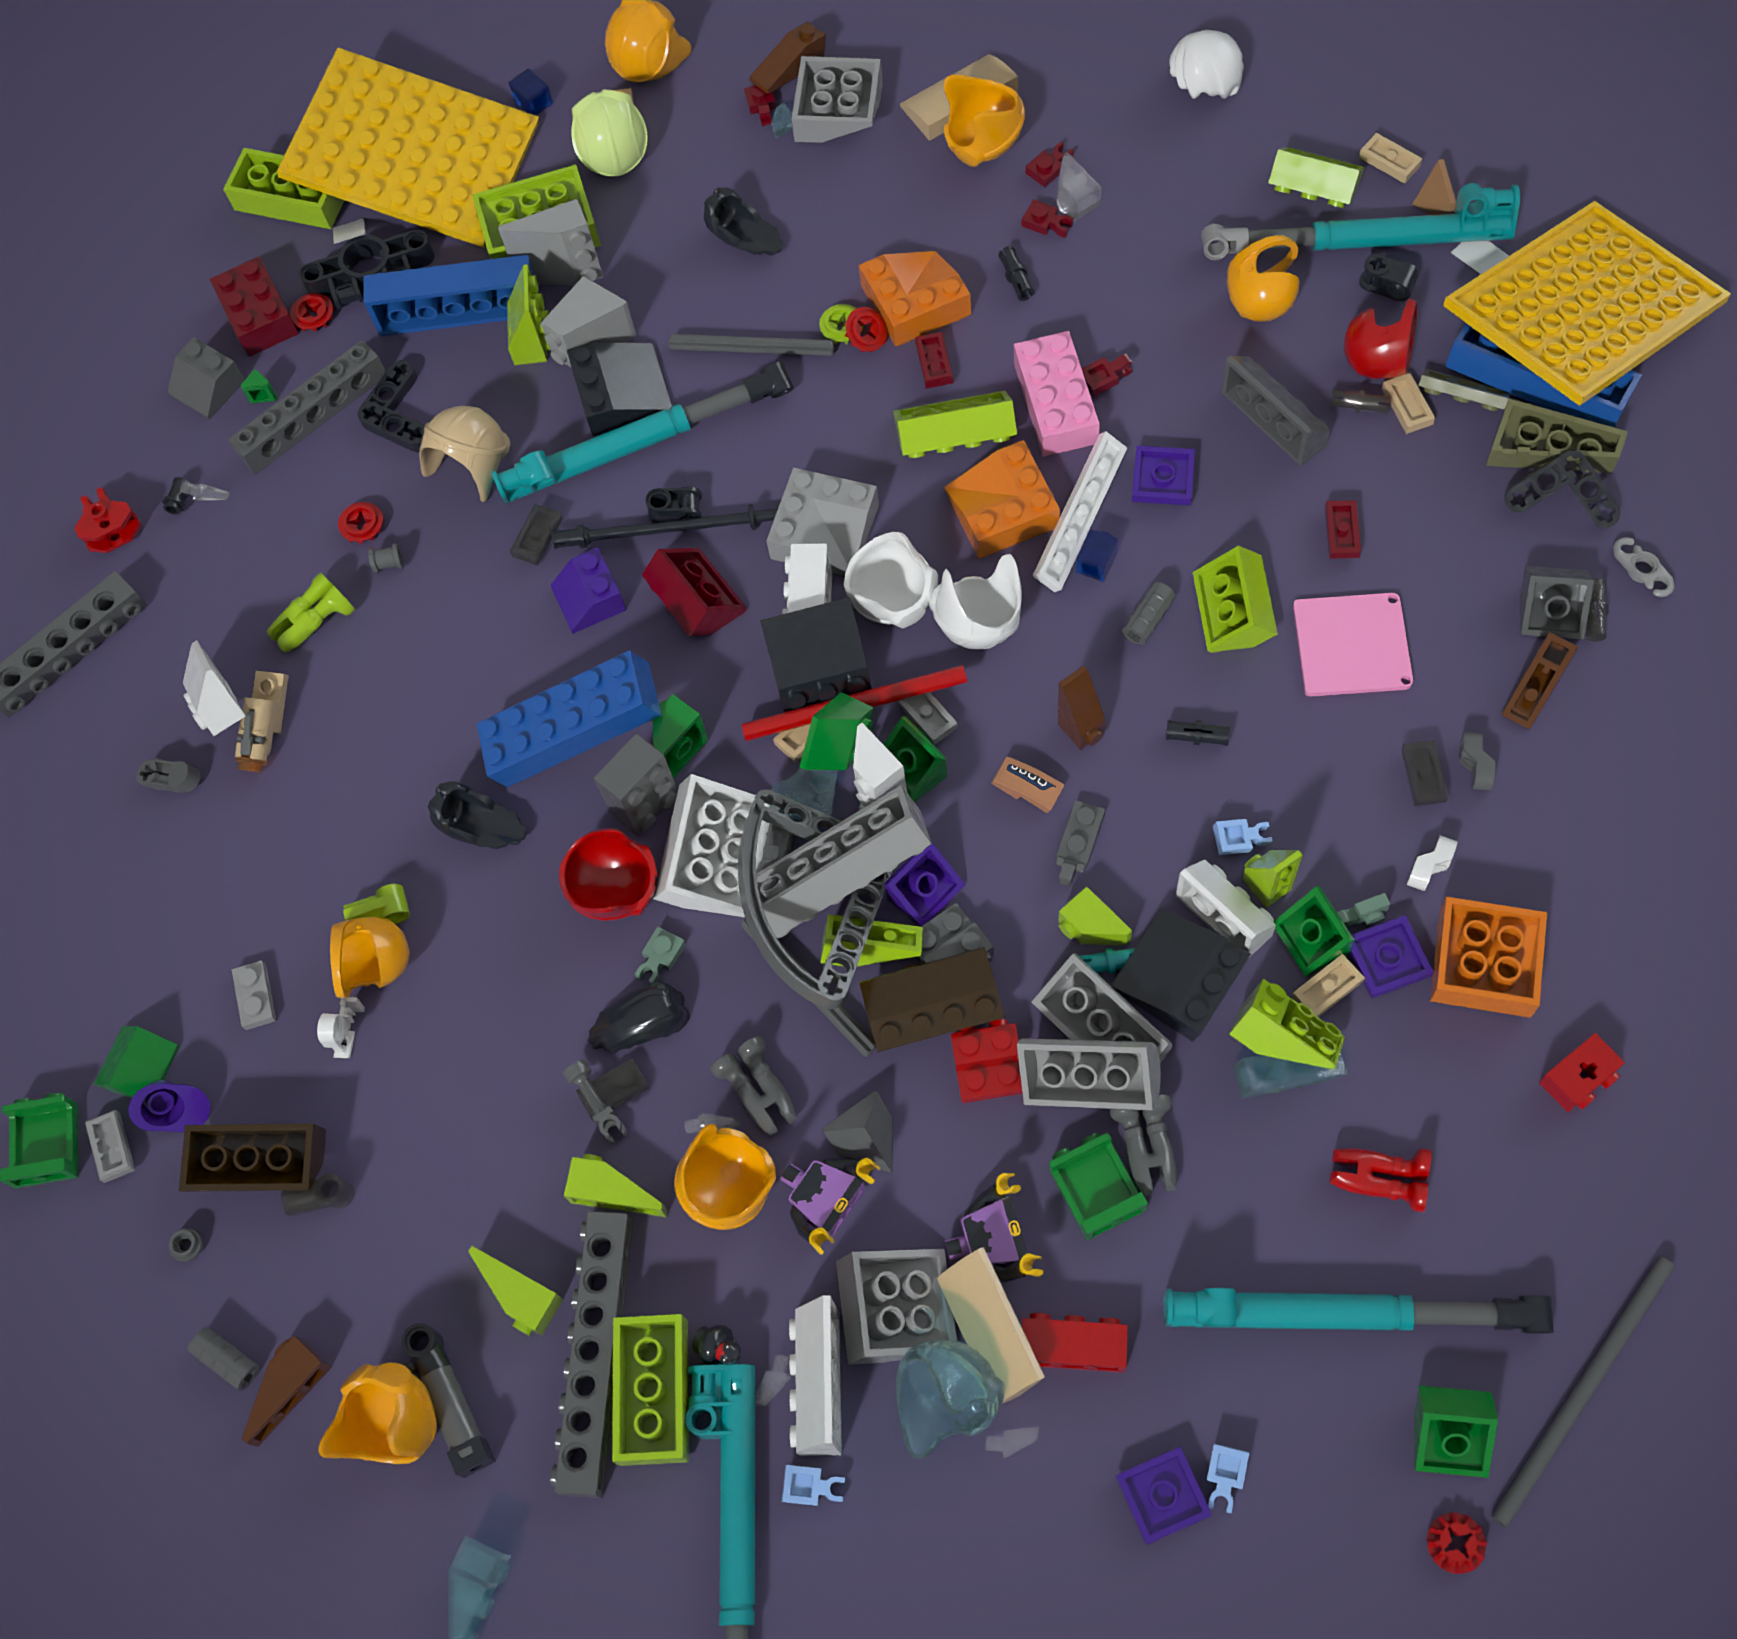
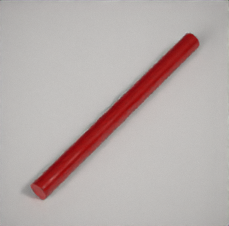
(872, 697)

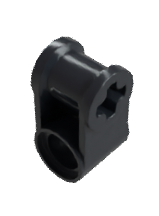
(1392, 278)
(674, 502)

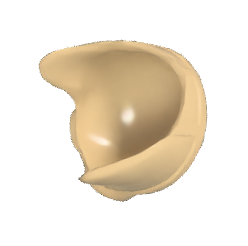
(469, 438)

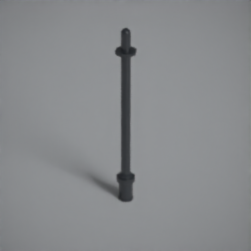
(583, 536)

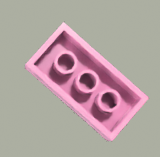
(1056, 393)

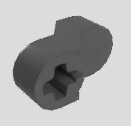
(1477, 761)
(168, 775)

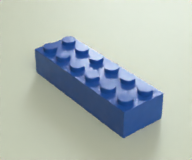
(442, 295)
(1486, 362)
(568, 719)

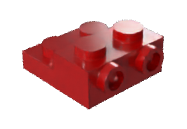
(987, 1061)

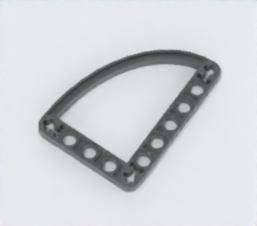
(757, 922)

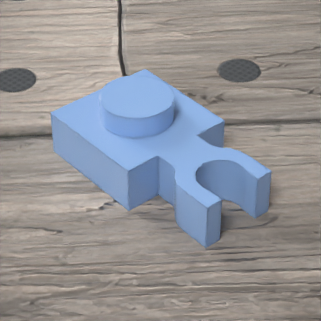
(1237, 838)
(1228, 1471)
(804, 1486)

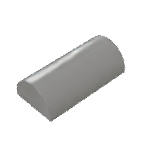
(1092, 1010)
(1089, 1073)

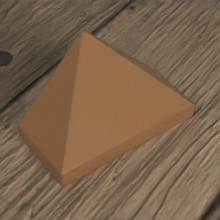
(1436, 194)

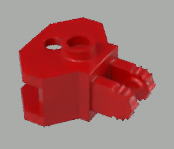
(105, 521)

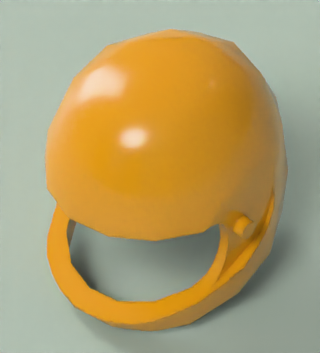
(1267, 293)
(366, 953)

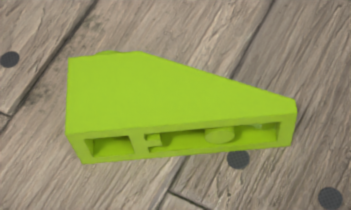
(1272, 874)
(884, 942)
(600, 1185)
(520, 1297)

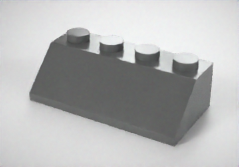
(1273, 409)

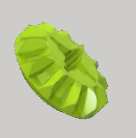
(831, 318)

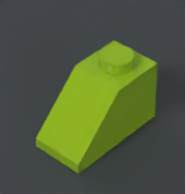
(1092, 921)

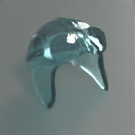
(945, 1392)

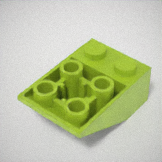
(524, 320)
(1285, 1029)

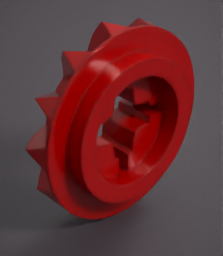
(316, 303)
(877, 330)
(352, 517)
(1452, 1560)

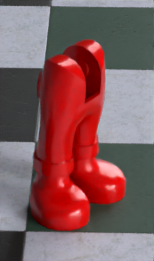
(1374, 1162)

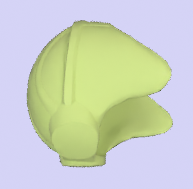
(608, 132)

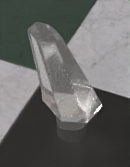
(203, 492)
(703, 1119)
(773, 1381)
(1012, 1441)

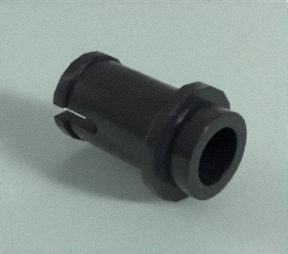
(175, 500)

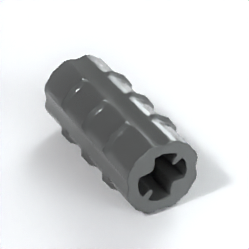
(1148, 613)
(777, 845)
(223, 1358)

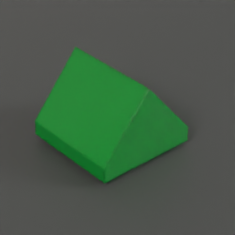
(258, 388)

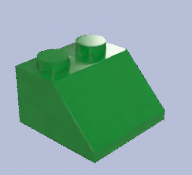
(678, 733)
(833, 734)
(1454, 1431)

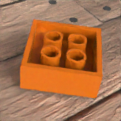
(914, 293)
(1003, 500)
(1489, 957)

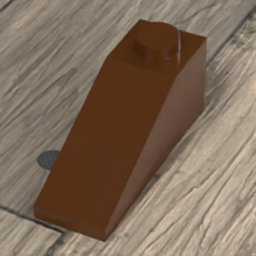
(784, 60)
(1540, 680)
(1080, 709)
(285, 1383)

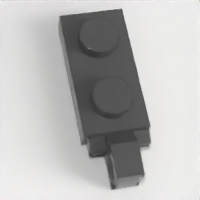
(1078, 840)

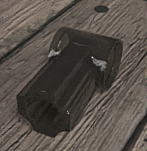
(318, 1198)

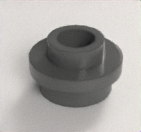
(177, 1241)

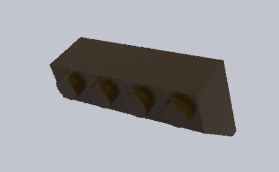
(931, 999)
(251, 1157)

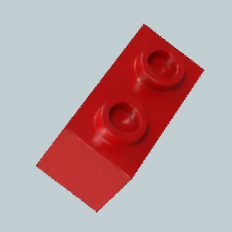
(1590, 1057)

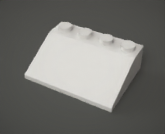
(704, 847)
(817, 1379)

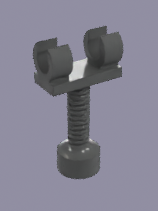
(605, 1116)

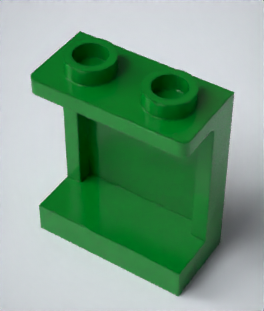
(41, 1141)
(1096, 1185)

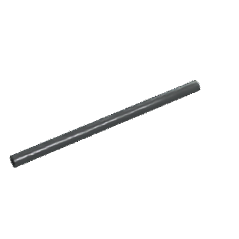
(1582, 1393)

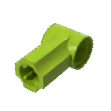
(387, 903)

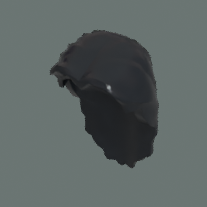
(739, 223)
(474, 817)
(640, 1018)

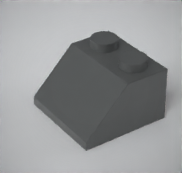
(203, 378)
(1555, 602)

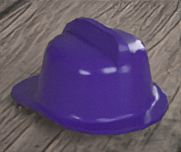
(168, 1107)

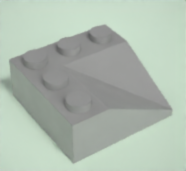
(835, 97)
(823, 511)

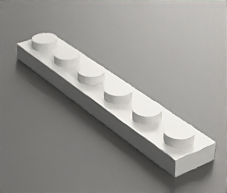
(1079, 512)

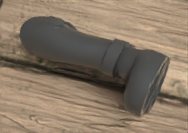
(774, 1092)
(1161, 1148)

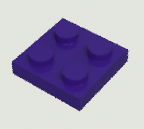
(1163, 475)
(1389, 957)
(1163, 1495)

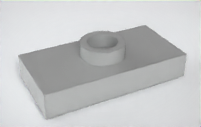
(110, 1146)

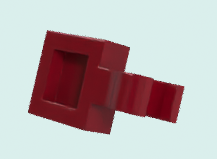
(760, 103)
(1104, 375)

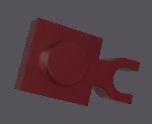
(1047, 166)
(1044, 217)

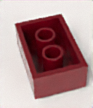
(253, 306)

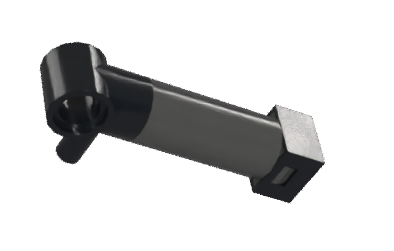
(466, 1446)

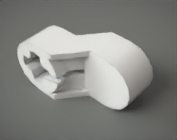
(1432, 863)

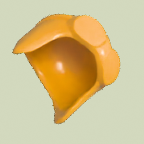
(644, 41)
(982, 118)
(723, 1178)
(381, 1417)

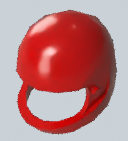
(1381, 350)

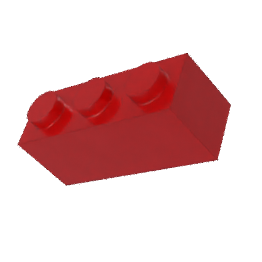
(1077, 1342)

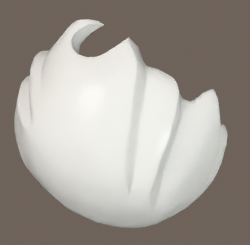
(1207, 63)

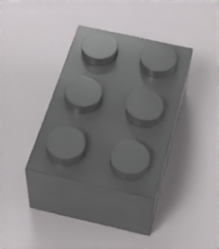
(636, 785)

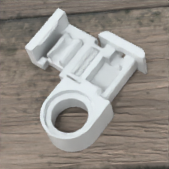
(334, 1028)

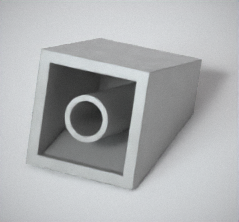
(586, 317)

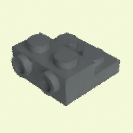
(951, 935)

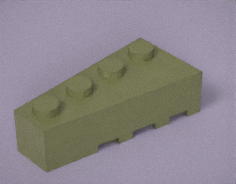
(1536, 435)

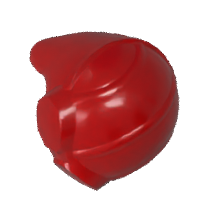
(608, 875)

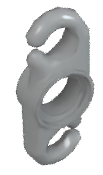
(1658, 571)

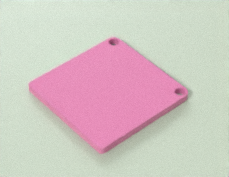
(1352, 644)

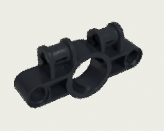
(335, 273)

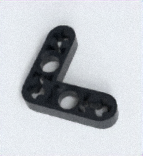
(386, 408)
(1561, 478)

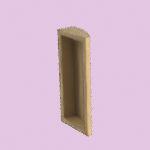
(931, 107)
(990, 1322)

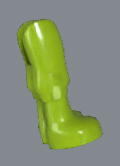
(301, 621)

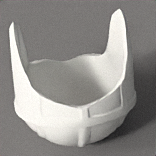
(890, 581)
(977, 609)

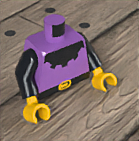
(825, 1196)
(994, 1225)

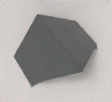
(864, 1132)

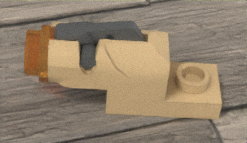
(261, 720)

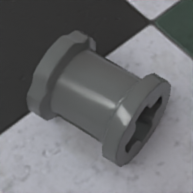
(386, 558)

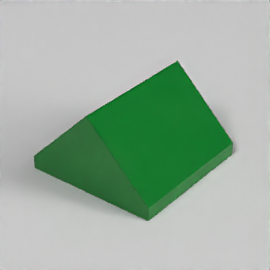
(921, 760)
(1313, 932)
(135, 1061)

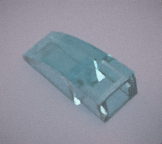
(1270, 1075)

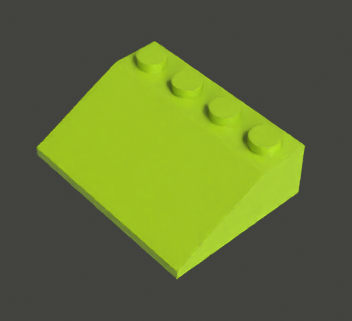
(526, 198)

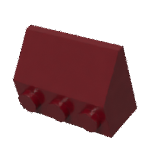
(692, 590)

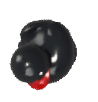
(716, 1345)

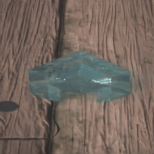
(782, 120)

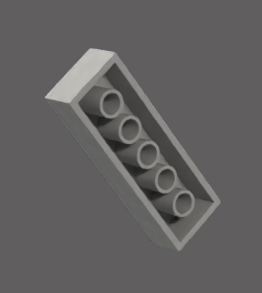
(841, 860)

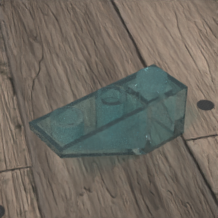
(472, 1582)

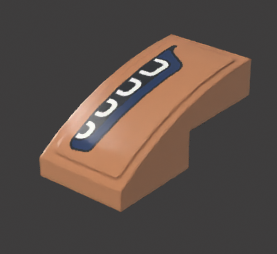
(1027, 782)

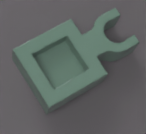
(1367, 911)
(661, 952)

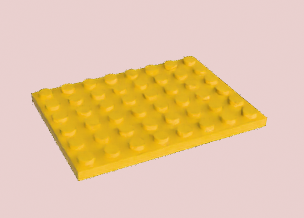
(406, 145)
(1586, 302)

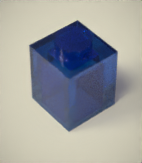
(530, 92)
(1097, 555)

